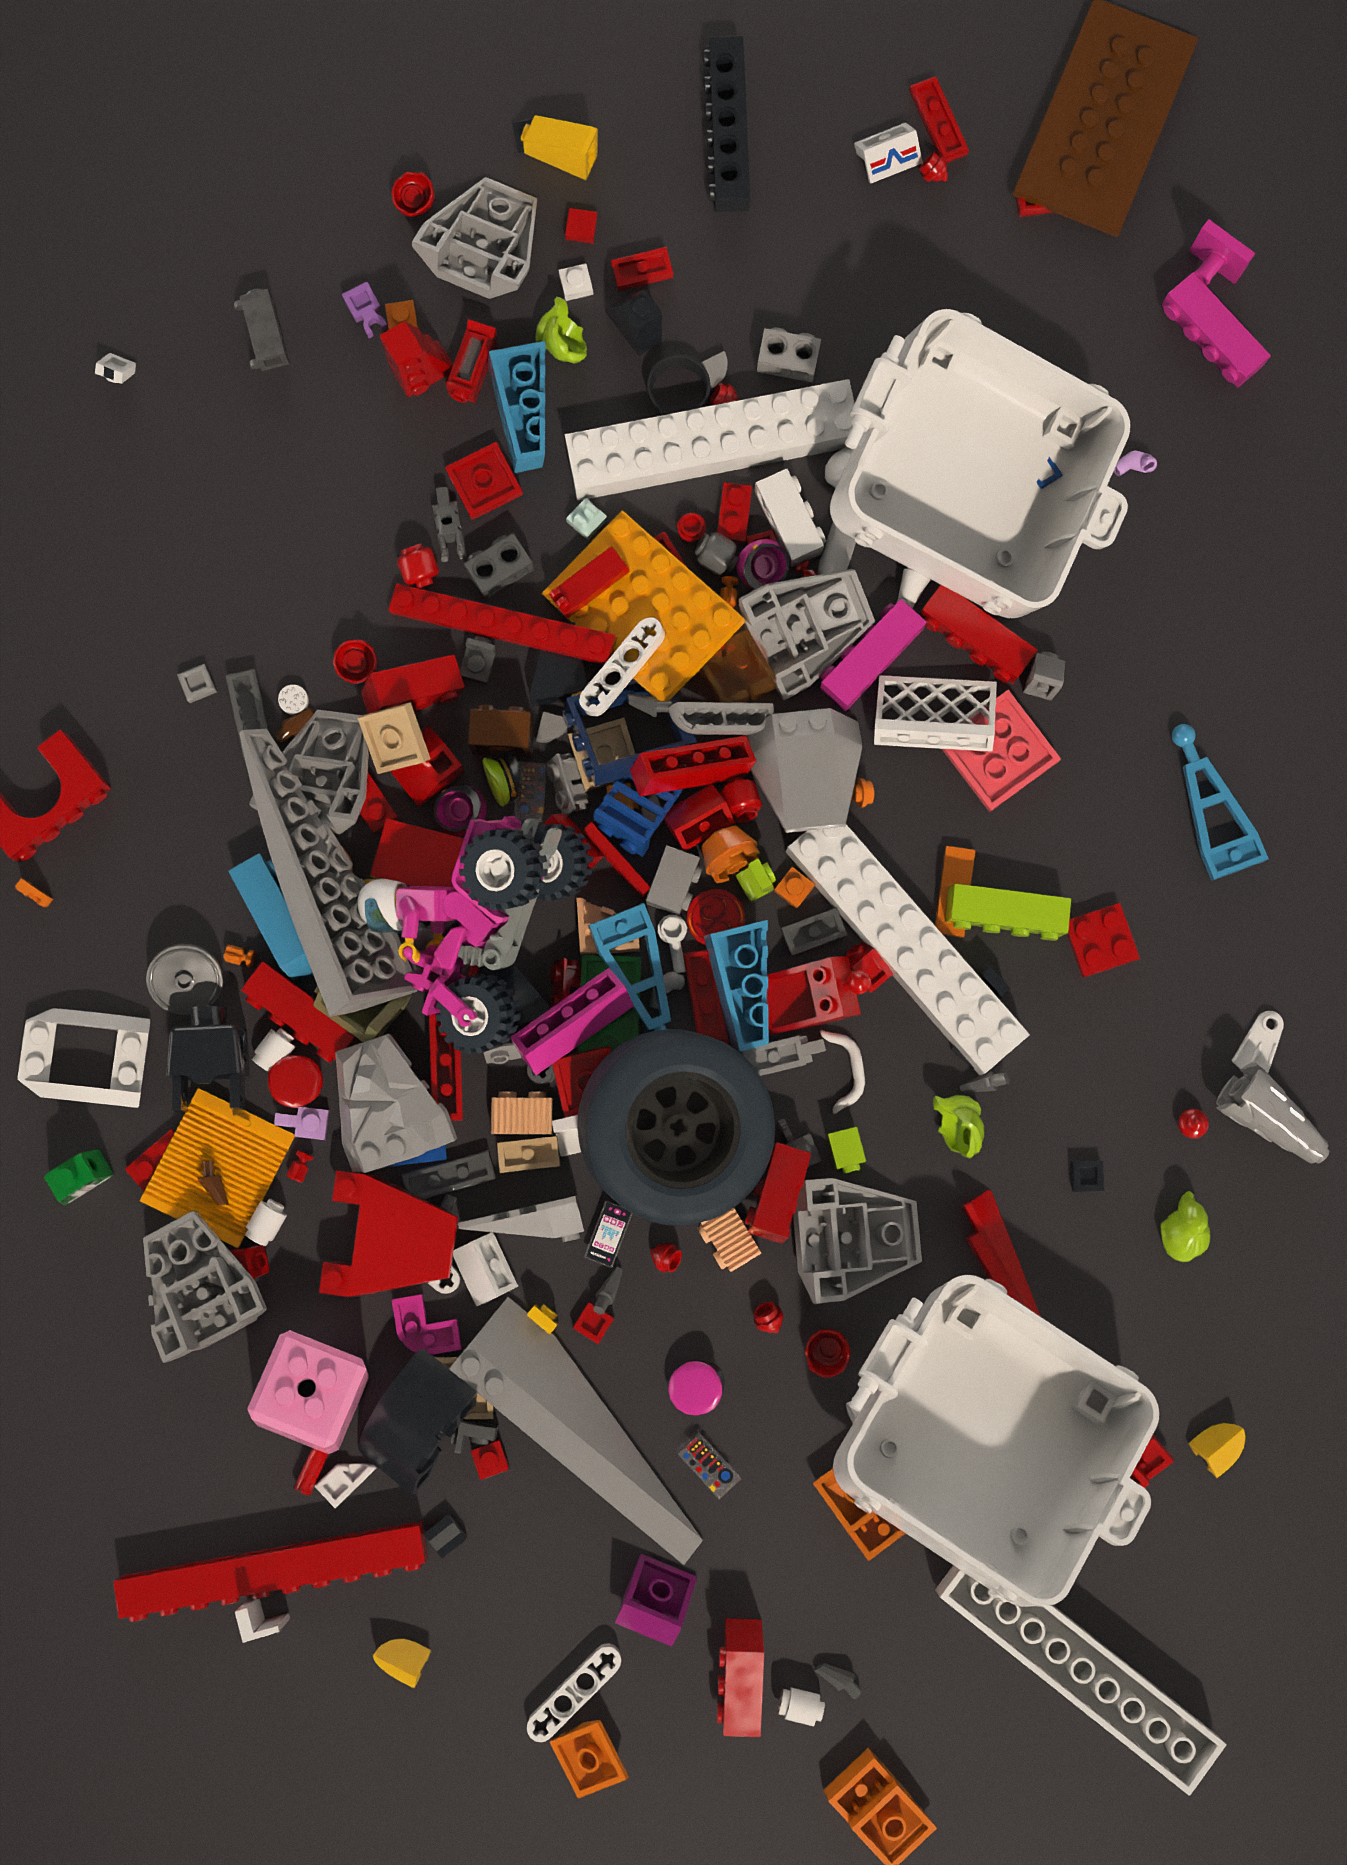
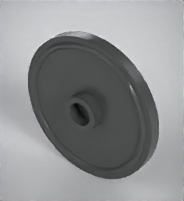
(184, 978)

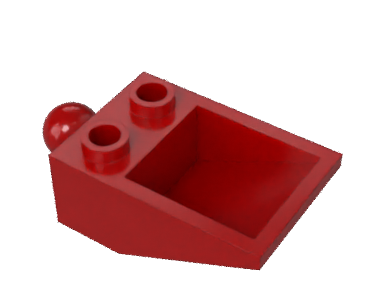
(814, 994)

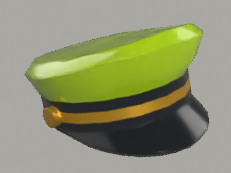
(503, 777)

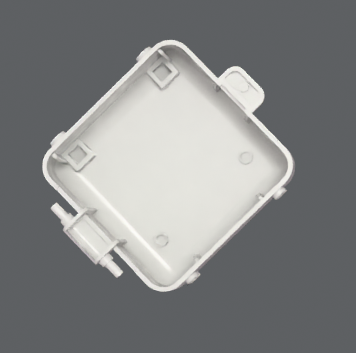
(952, 460)
(997, 1441)

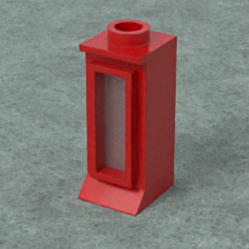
(471, 362)

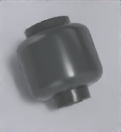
(716, 553)

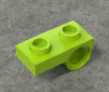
(756, 880)

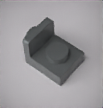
(478, 660)
(478, 1431)

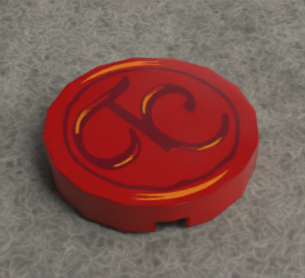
(714, 912)

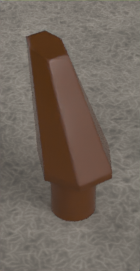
(294, 724)
(213, 1183)

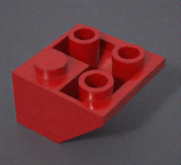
(429, 778)

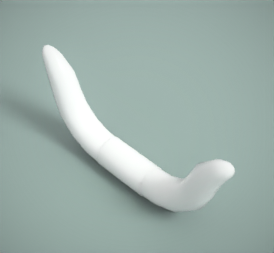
(856, 1065)

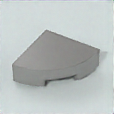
(716, 368)
(551, 728)

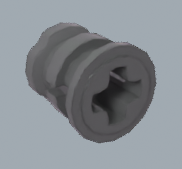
(550, 1076)

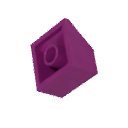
(656, 1600)

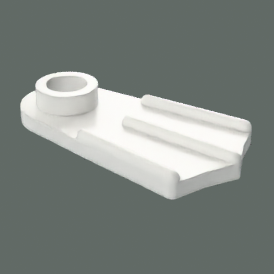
(1260, 1042)

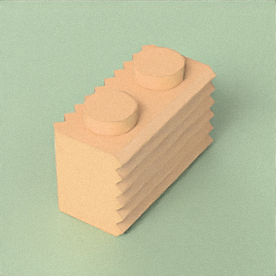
(522, 1115)
(730, 1239)

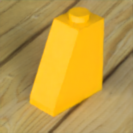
(562, 144)

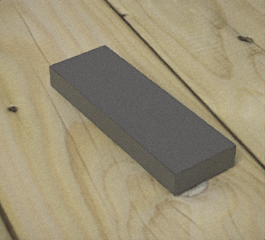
(450, 1175)

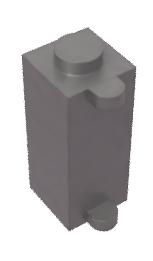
(263, 329)

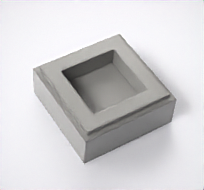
(197, 683)

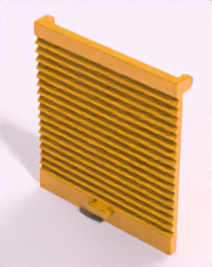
(241, 1155)

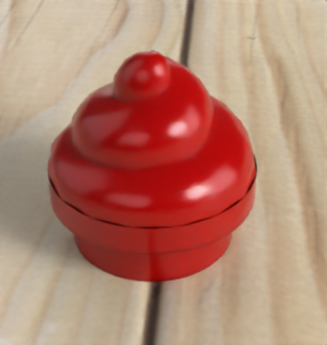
(934, 168)
(723, 394)
(1193, 1123)
(666, 1257)
(768, 1317)

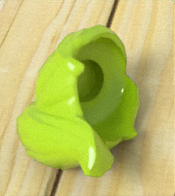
(561, 334)
(960, 1124)
(1186, 1230)

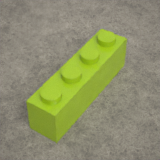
(1007, 910)

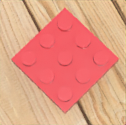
(1016, 759)

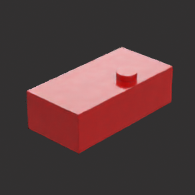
(415, 855)

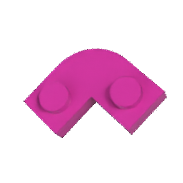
(417, 1333)

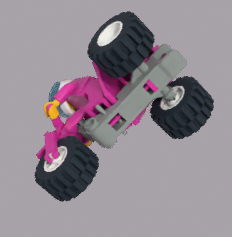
(492, 896)

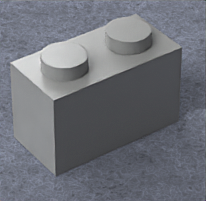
(674, 880)

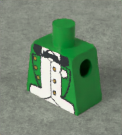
(77, 1176)

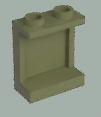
(370, 1021)

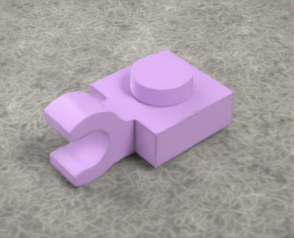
(308, 1123)

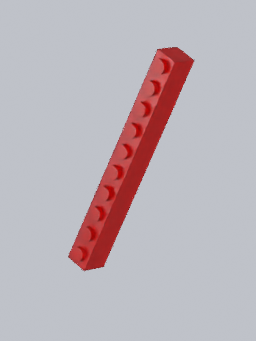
(270, 1570)

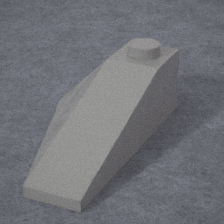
(548, 1220)

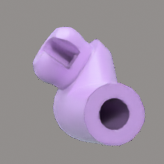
(1136, 461)

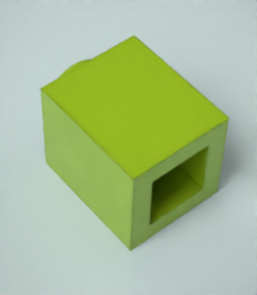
(846, 1149)

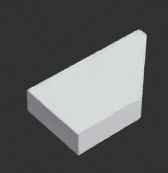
(343, 1480)

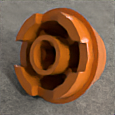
(728, 852)

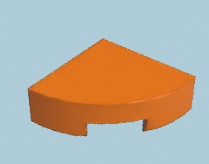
(33, 892)

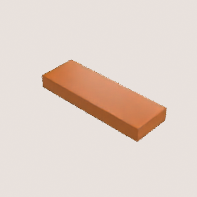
(956, 869)

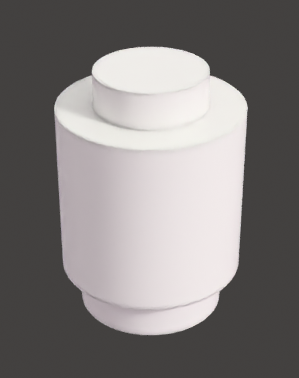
(273, 1048)
(265, 1222)
(800, 1706)

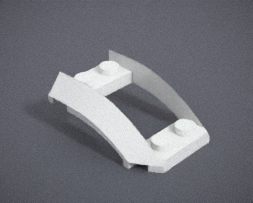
(127, 1064)

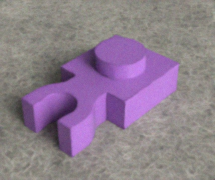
(364, 307)

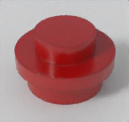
(691, 527)

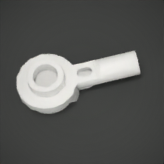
(673, 930)

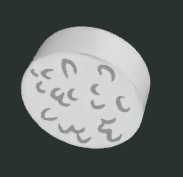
(293, 699)

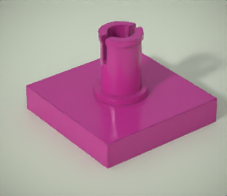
(1220, 254)

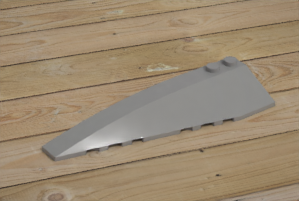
(320, 889)
(549, 1399)

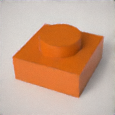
(400, 312)
(794, 887)

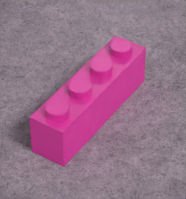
(1215, 330)
(872, 655)
(572, 1021)

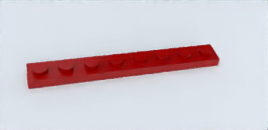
(502, 624)

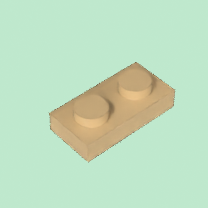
(528, 1154)

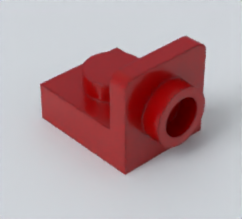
(866, 959)
(253, 1259)

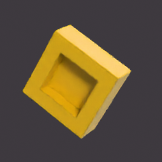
(543, 1317)

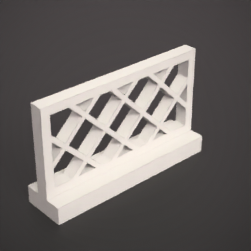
(934, 731)

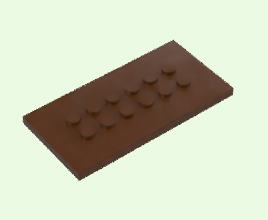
(1105, 117)

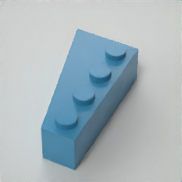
(520, 396)
(268, 907)
(741, 980)

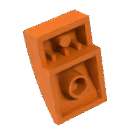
(867, 1529)
(879, 1809)

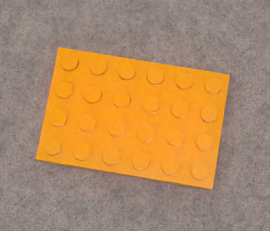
(659, 588)

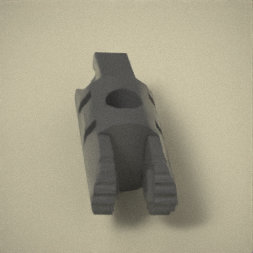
(445, 513)

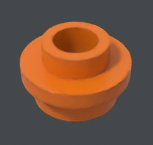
(863, 792)

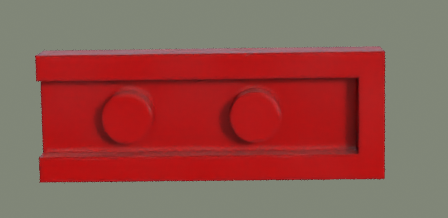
(589, 582)

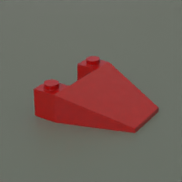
(396, 1241)

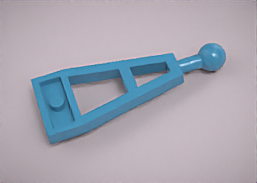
(1234, 854)
(624, 928)

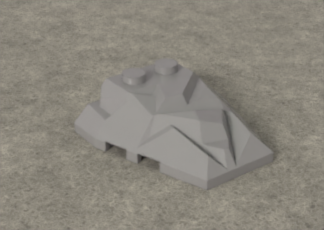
(386, 1107)
(196, 1288)

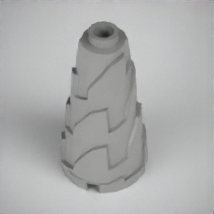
(1266, 1109)

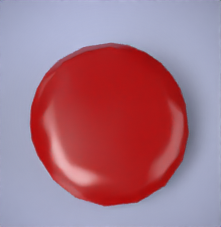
(295, 1081)

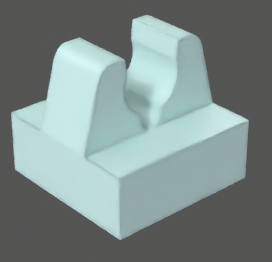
(586, 519)

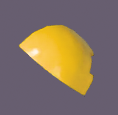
(1219, 1446)
(402, 1660)

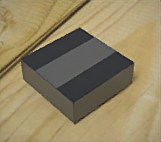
(445, 1536)

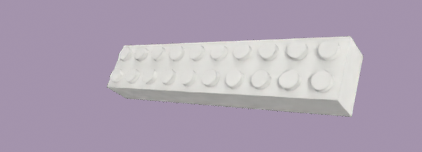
(710, 440)
(908, 945)
(1092, 1680)

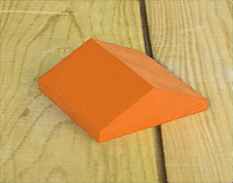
(588, 1758)

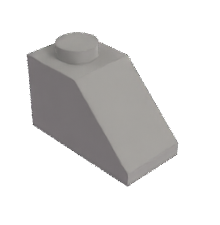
(1045, 676)

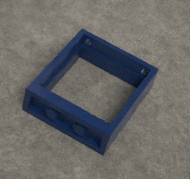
(619, 768)

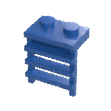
(626, 825)

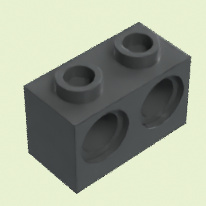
(503, 572)

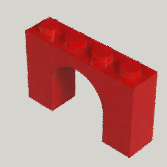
(79, 789)

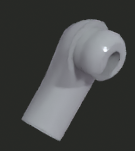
(672, 981)

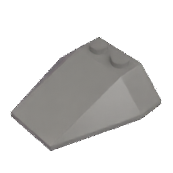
(481, 239)
(806, 625)
(332, 767)
(808, 767)
(852, 1238)

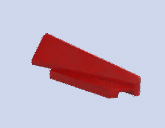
(995, 1250)

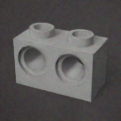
(787, 363)

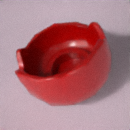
(413, 194)
(355, 661)
(828, 1353)

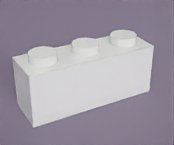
(790, 517)

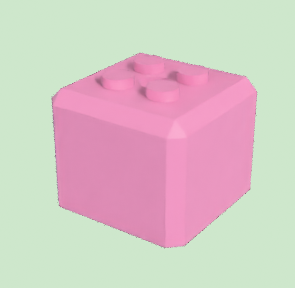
(312, 1420)

